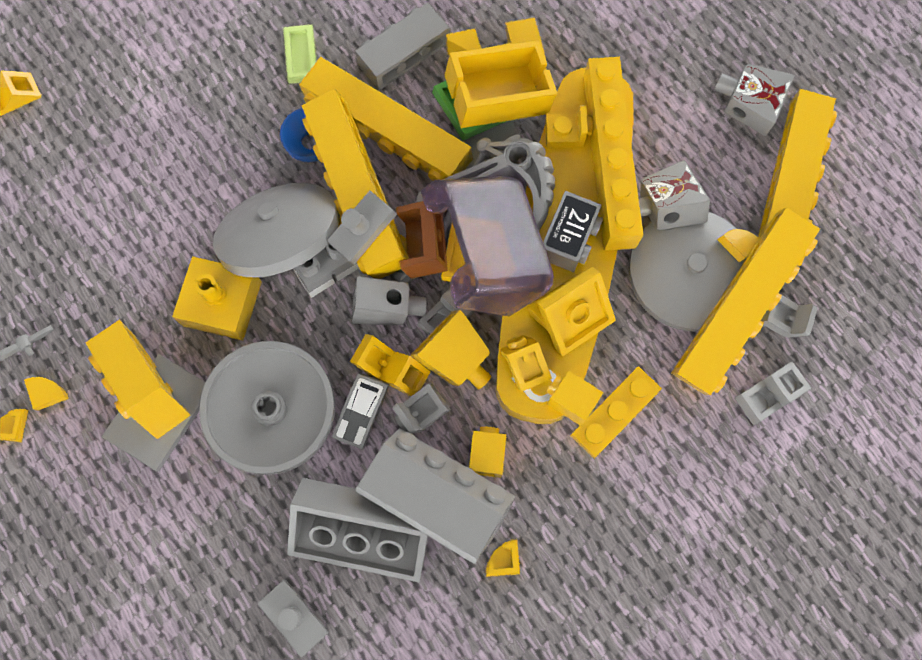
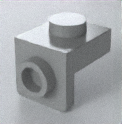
(790, 318)
(421, 410)

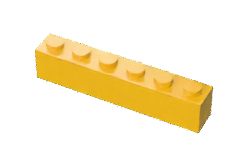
(390, 123)
(612, 154)
(800, 156)
(351, 175)
(746, 301)

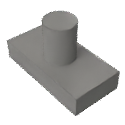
(361, 227)
(293, 618)

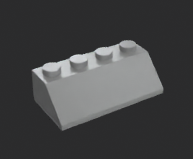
(436, 494)
(353, 532)

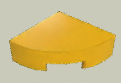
(738, 243)
(44, 392)
(13, 425)
(504, 560)

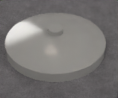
(276, 230)
(682, 272)
(267, 408)

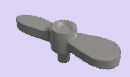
(24, 343)

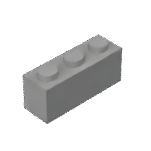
(402, 46)

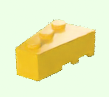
(134, 380)

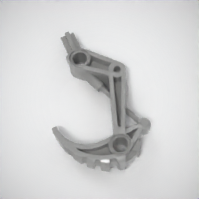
(533, 172)

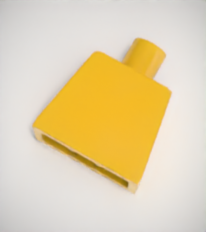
(455, 352)

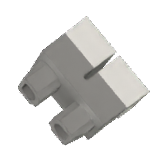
(318, 271)

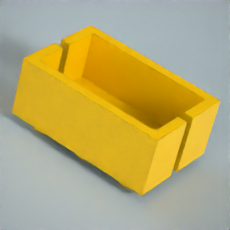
(500, 83)

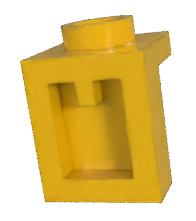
(568, 128)
(526, 362)

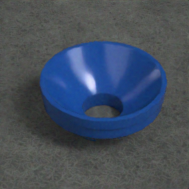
(292, 134)

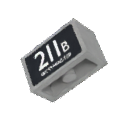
(570, 230)

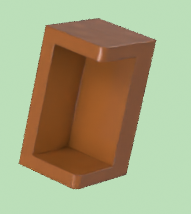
(424, 240)

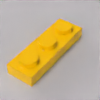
(616, 412)

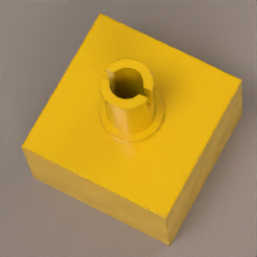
(216, 299)

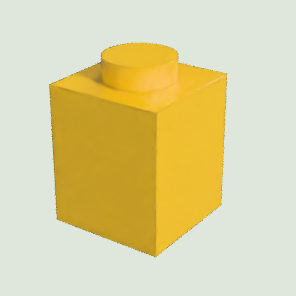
(573, 397)
(488, 452)

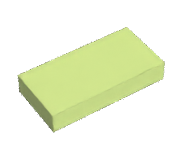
(299, 51)

